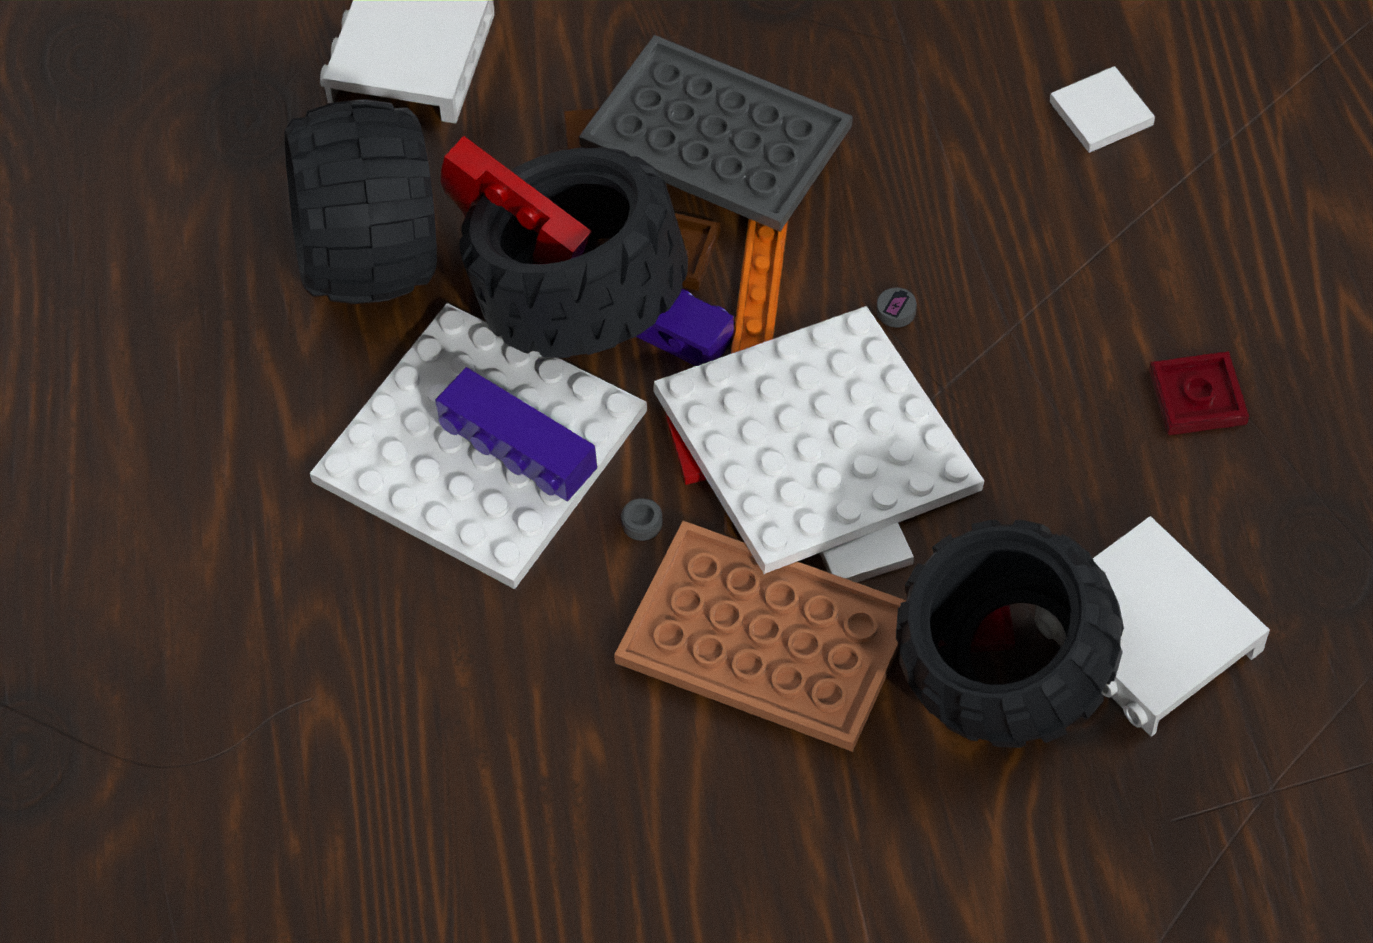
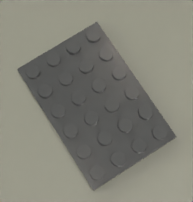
(719, 131)

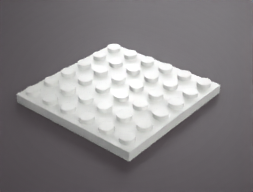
(816, 438)
(436, 483)

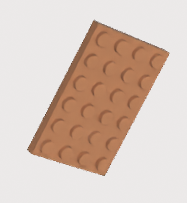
(771, 643)

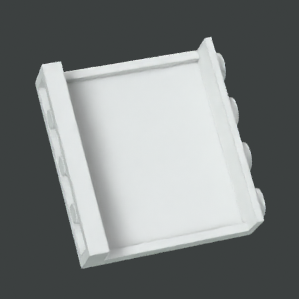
(409, 51)
(1175, 620)

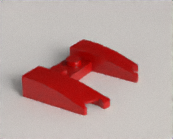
(471, 171)

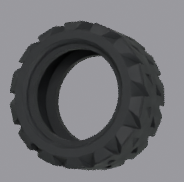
(591, 298)

